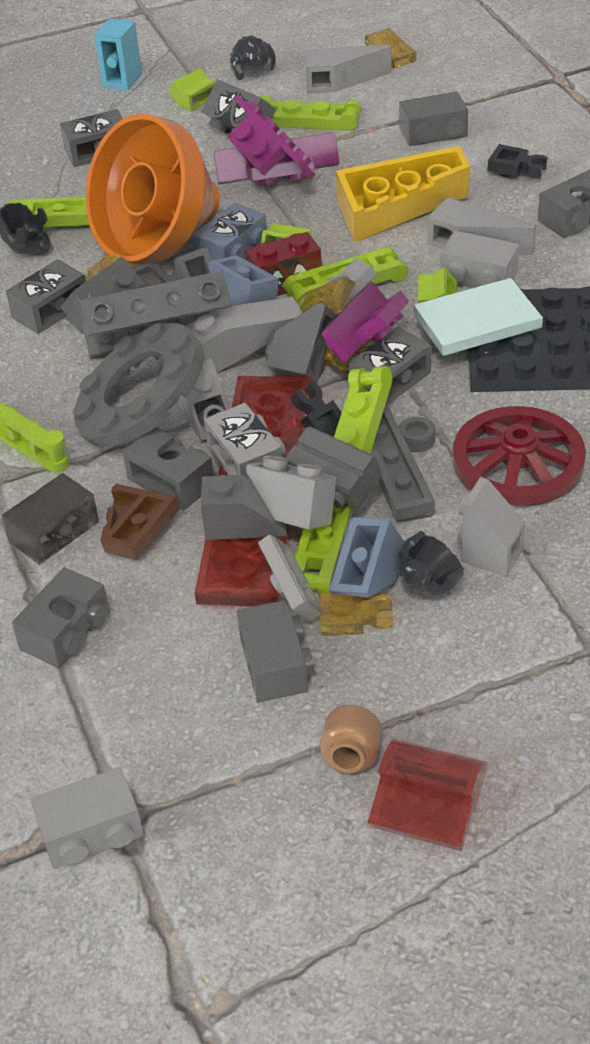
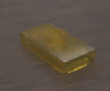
(400, 51)
(332, 294)

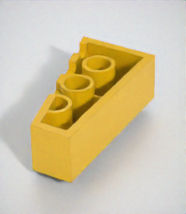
(399, 189)

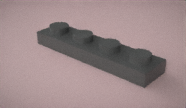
(400, 474)

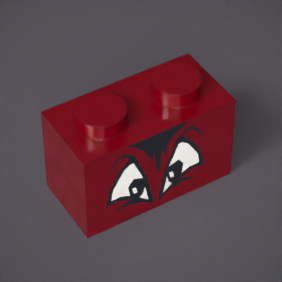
(286, 257)

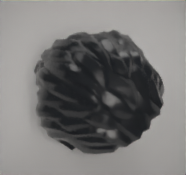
(251, 52)
(23, 229)
(429, 566)

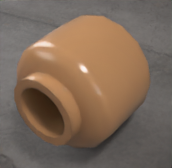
(351, 739)

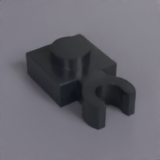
(513, 160)
(318, 414)

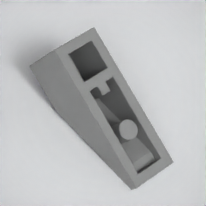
(241, 329)

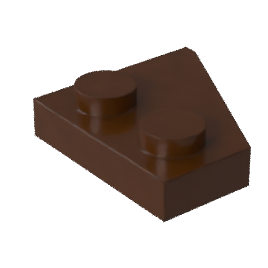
(135, 520)

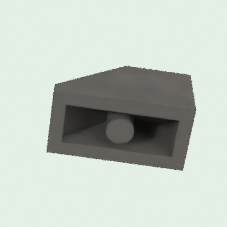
(299, 345)
(235, 510)

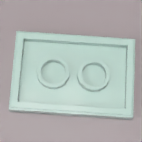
(477, 316)

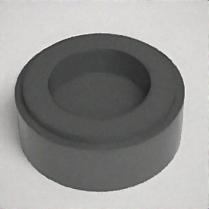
(418, 433)

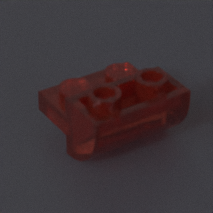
(426, 793)

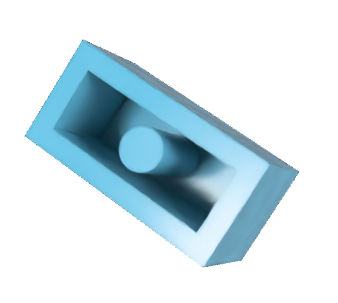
(118, 54)

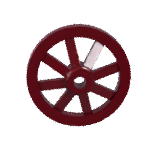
(520, 448)

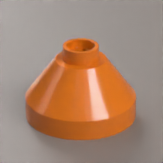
(148, 189)

